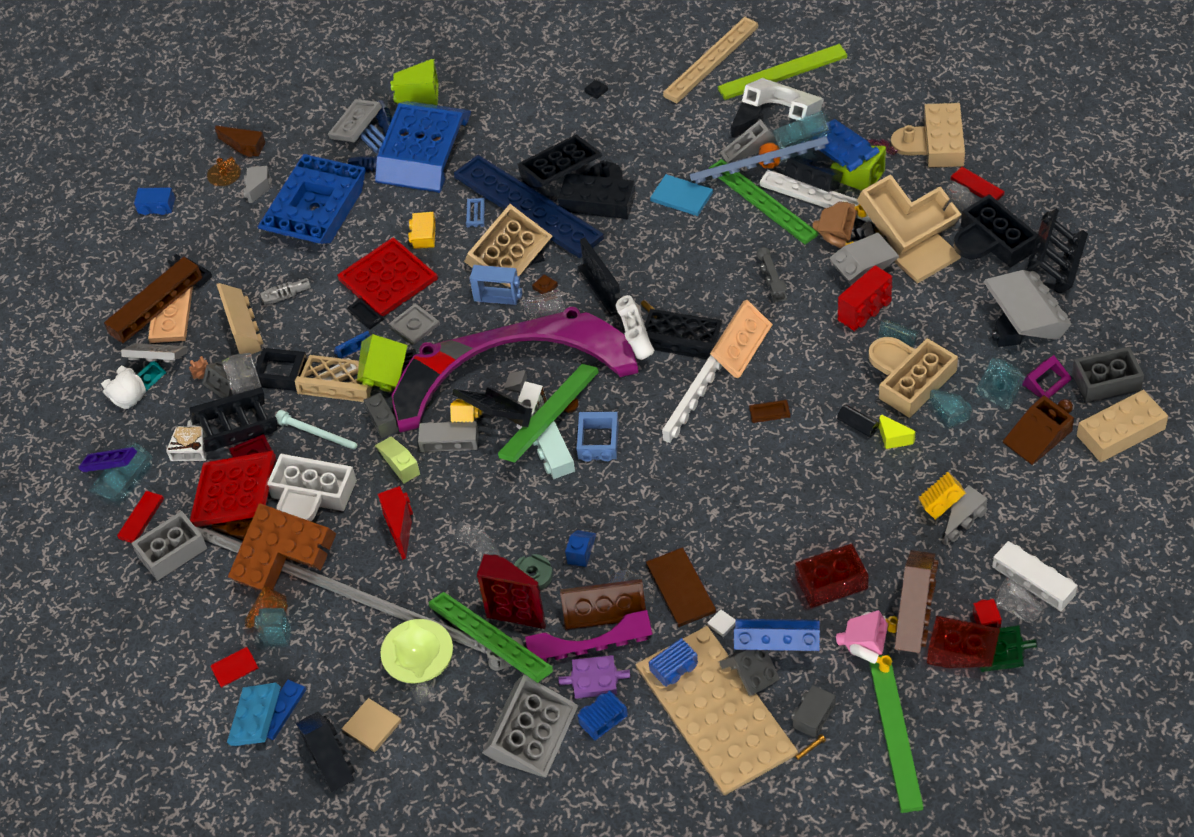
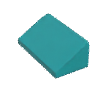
(151, 374)

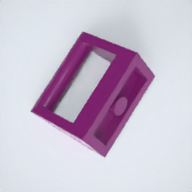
(1050, 363)

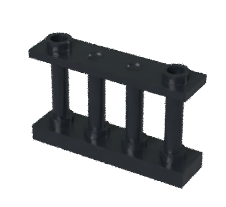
(1072, 252)
(229, 405)

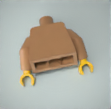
(837, 222)

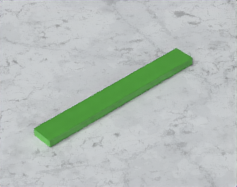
(768, 205)
(548, 413)
(491, 637)
(896, 739)

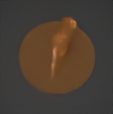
(224, 172)

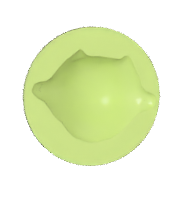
(416, 651)

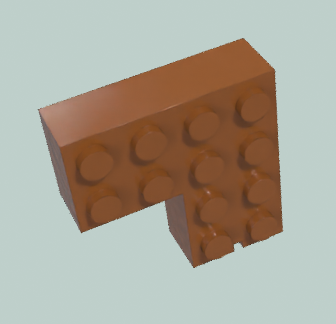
(274, 538)

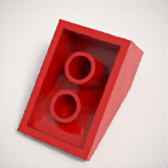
(397, 514)

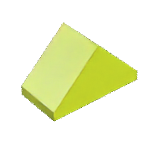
(894, 433)

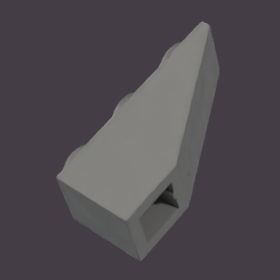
(965, 512)

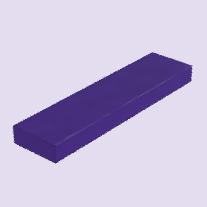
(107, 459)

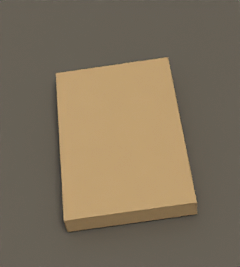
(927, 258)

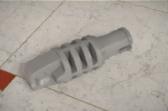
(284, 291)

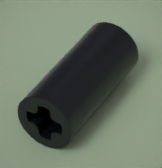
(858, 420)

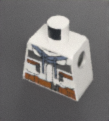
(532, 396)

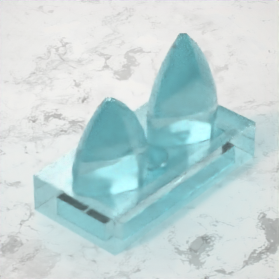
(897, 331)

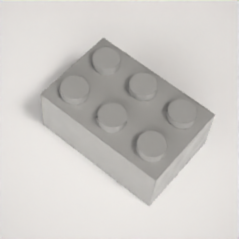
(169, 545)

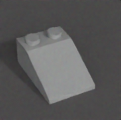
(862, 255)

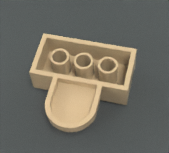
(939, 138)
(910, 371)

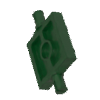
(1010, 649)

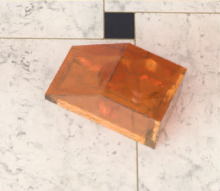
(267, 599)

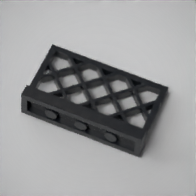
(599, 278)
(678, 344)
(497, 404)

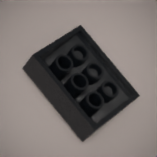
(557, 161)

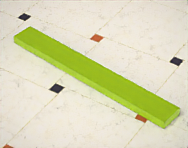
(785, 70)

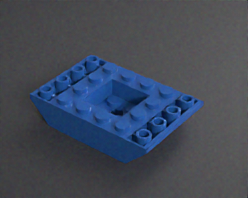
(313, 183)

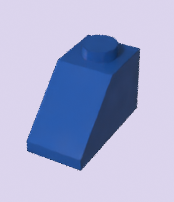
(579, 548)

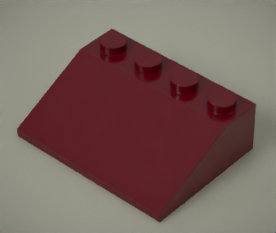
(509, 593)

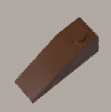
(244, 141)

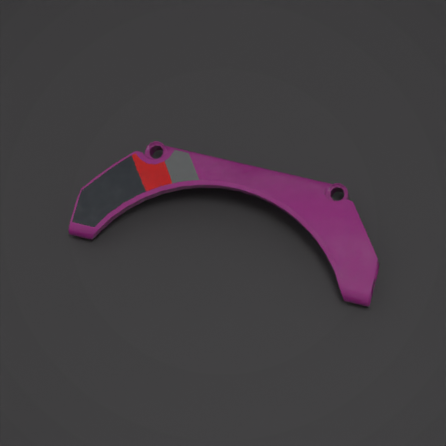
(428, 371)

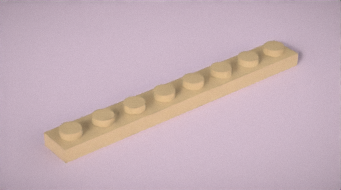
(710, 60)

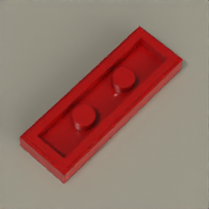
(976, 184)
(140, 517)

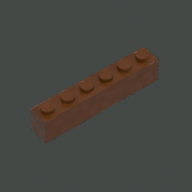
(153, 300)

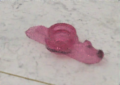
(890, 150)

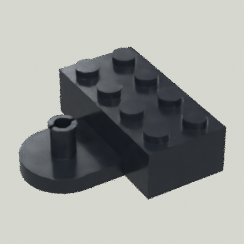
(598, 193)
(993, 229)

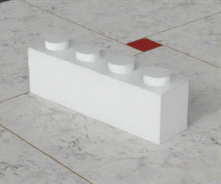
(1035, 575)

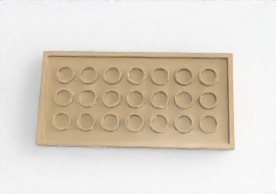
(719, 719)

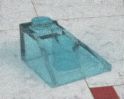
(1000, 382)

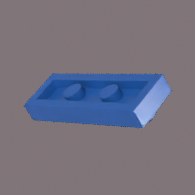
(286, 702)

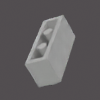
(448, 436)

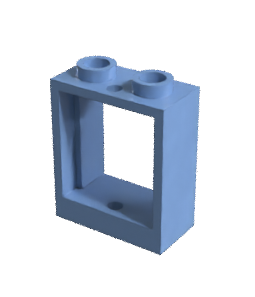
(493, 294)
(597, 420)

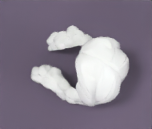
(125, 388)

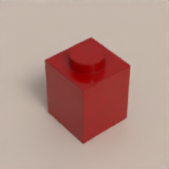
(987, 613)

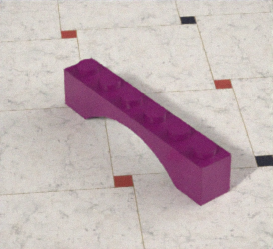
(630, 627)

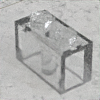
(241, 373)

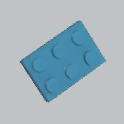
(254, 714)

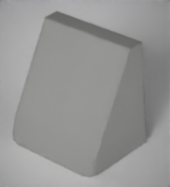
(516, 381)

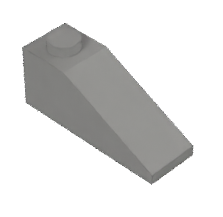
(748, 142)

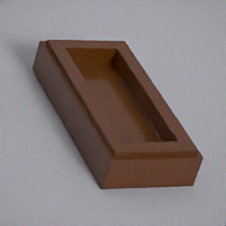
(769, 411)

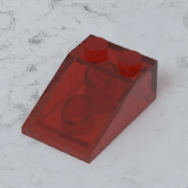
(961, 644)

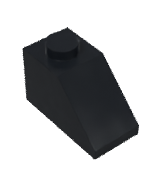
(745, 118)
(1005, 333)

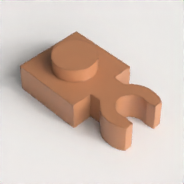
(198, 368)

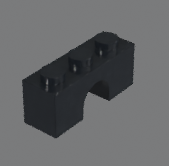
(822, 178)

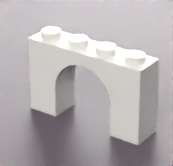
(767, 91)

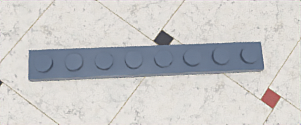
(765, 158)

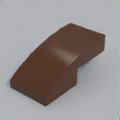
(233, 528)

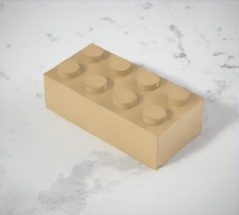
(1122, 425)

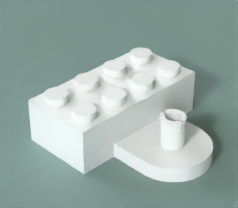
(310, 484)

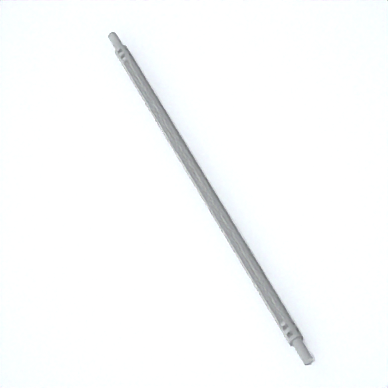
(346, 591)

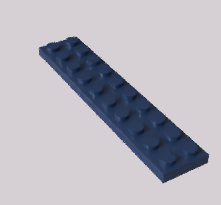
(505, 190)

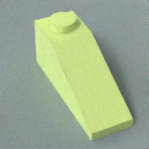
(399, 459)

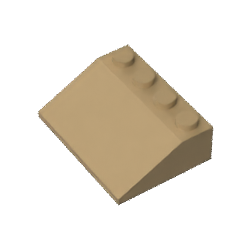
(509, 242)

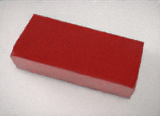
(234, 667)

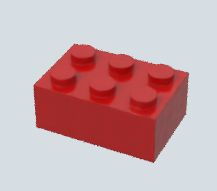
(865, 298)

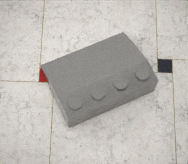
(1029, 304)
(530, 727)

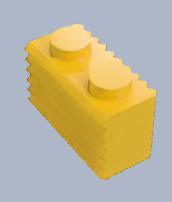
(422, 230)
(463, 411)
(942, 495)

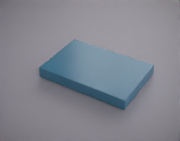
(681, 195)

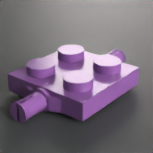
(594, 676)

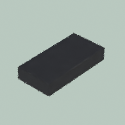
(365, 313)

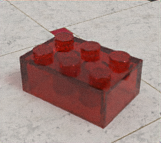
(831, 575)

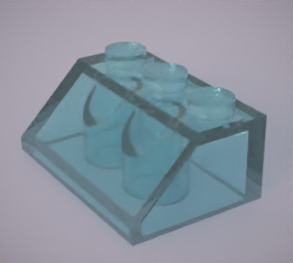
(803, 130)
(115, 481)

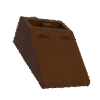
(1041, 429)

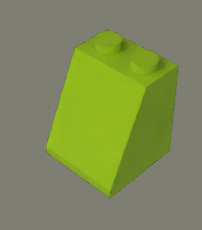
(416, 84)
(865, 174)
(381, 362)

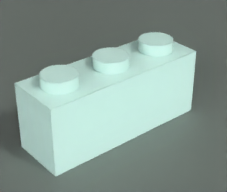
(554, 452)

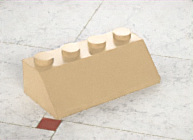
(240, 319)

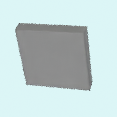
(414, 324)

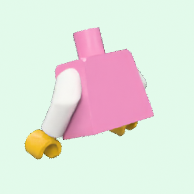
(867, 636)

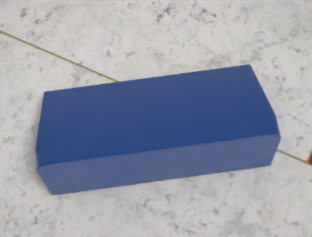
(350, 346)

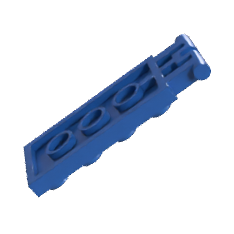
(847, 147)

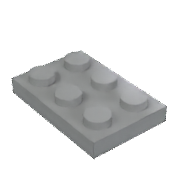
(354, 120)
(152, 352)

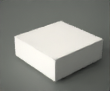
(721, 623)

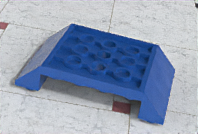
(414, 160)

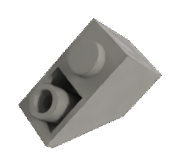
(256, 182)

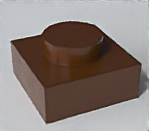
(544, 284)

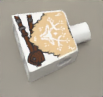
(187, 444)

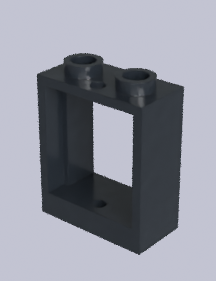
(277, 381)

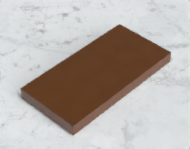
(681, 587)
(601, 603)

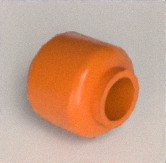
(769, 147)

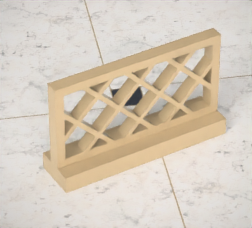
(331, 388)

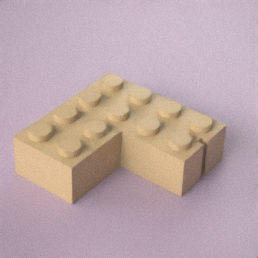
(905, 221)

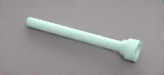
(284, 418)

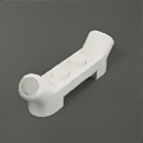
(634, 327)

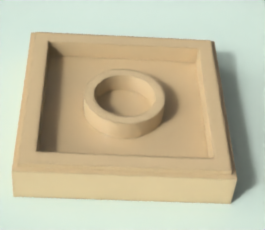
(371, 725)

